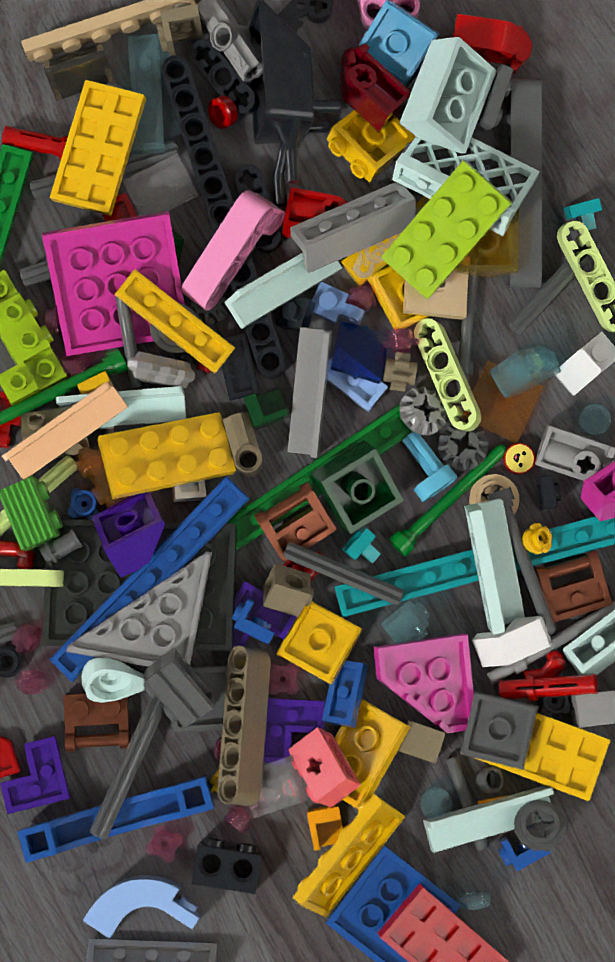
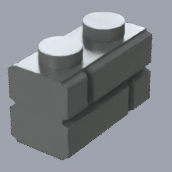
(178, 689)

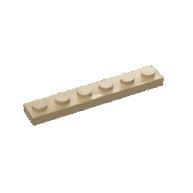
(96, 29)

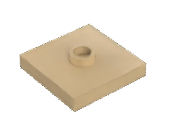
(446, 302)

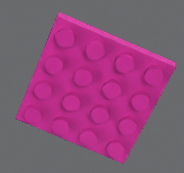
(92, 264)

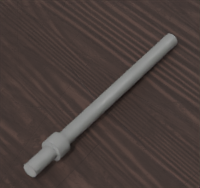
(557, 640)

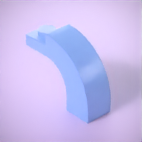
(137, 893)

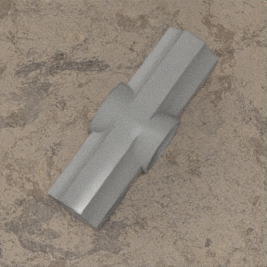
(231, 39)

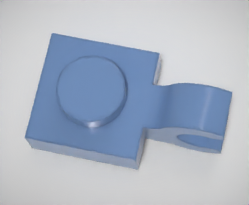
(333, 304)

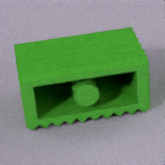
(30, 513)

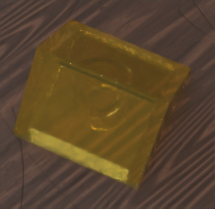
(494, 253)

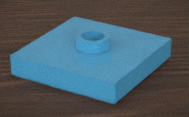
(398, 40)

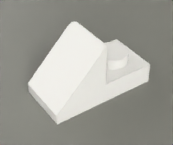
(587, 363)

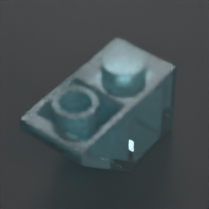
(525, 370)

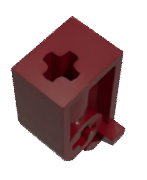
(371, 88)

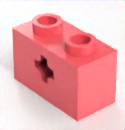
(323, 768)

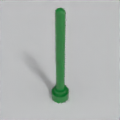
(111, 364)
(404, 540)

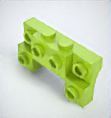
(28, 346)

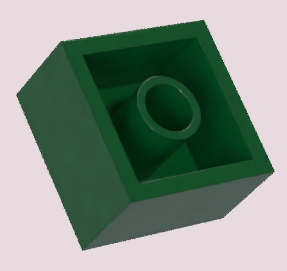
(357, 486)

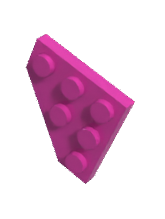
(431, 677)

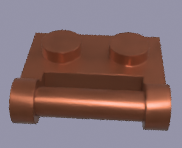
(302, 529)
(577, 596)
(83, 712)

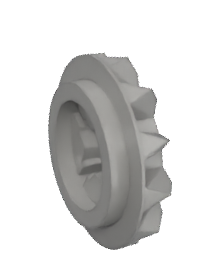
(415, 418)

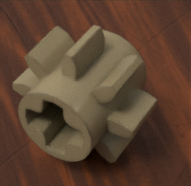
(400, 371)

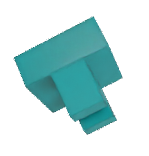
(584, 212)
(360, 544)

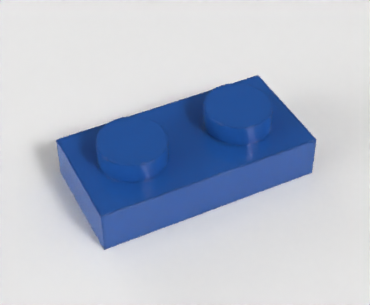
(345, 695)

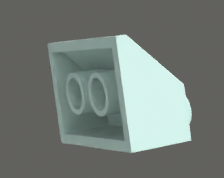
(448, 94)

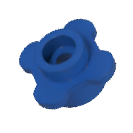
(79, 496)

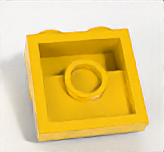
(365, 147)

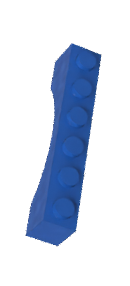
(136, 812)

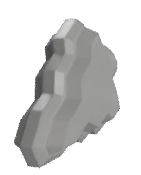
(161, 370)

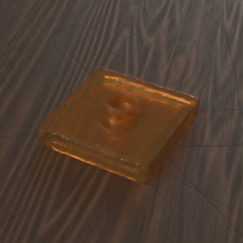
(500, 414)

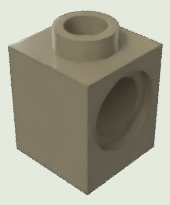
(287, 590)
(422, 742)

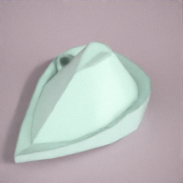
(110, 680)

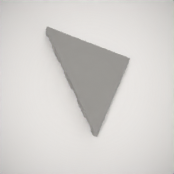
(153, 622)

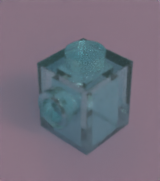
(407, 622)

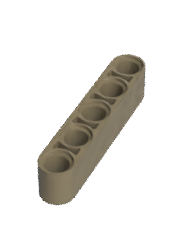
(244, 726)

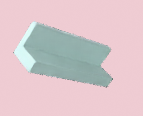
(275, 289)
(145, 406)
(494, 563)
(480, 820)

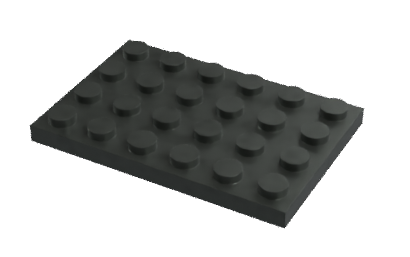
(93, 579)

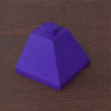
(130, 532)

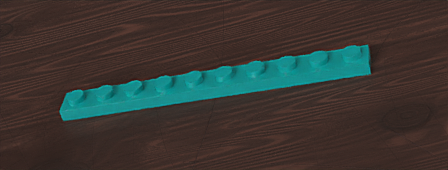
(461, 567)

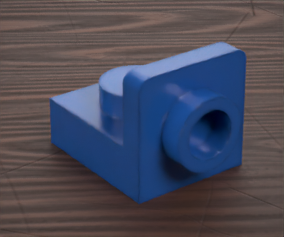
(256, 628)
(520, 858)

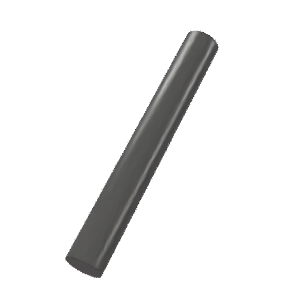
(128, 337)
(463, 792)

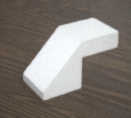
(519, 641)

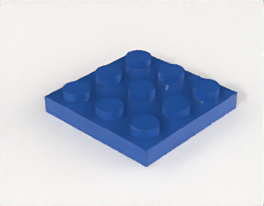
(375, 899)

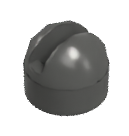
(489, 780)

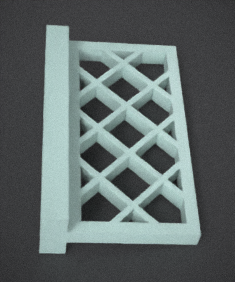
(427, 177)

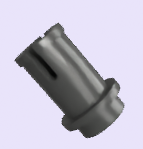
(60, 547)

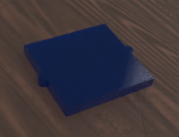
(359, 352)

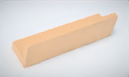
(66, 430)

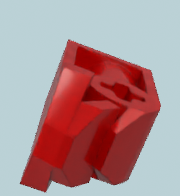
(494, 39)
(305, 205)

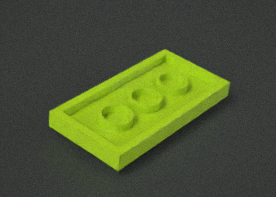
(446, 229)

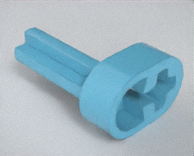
(439, 475)

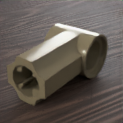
(243, 442)

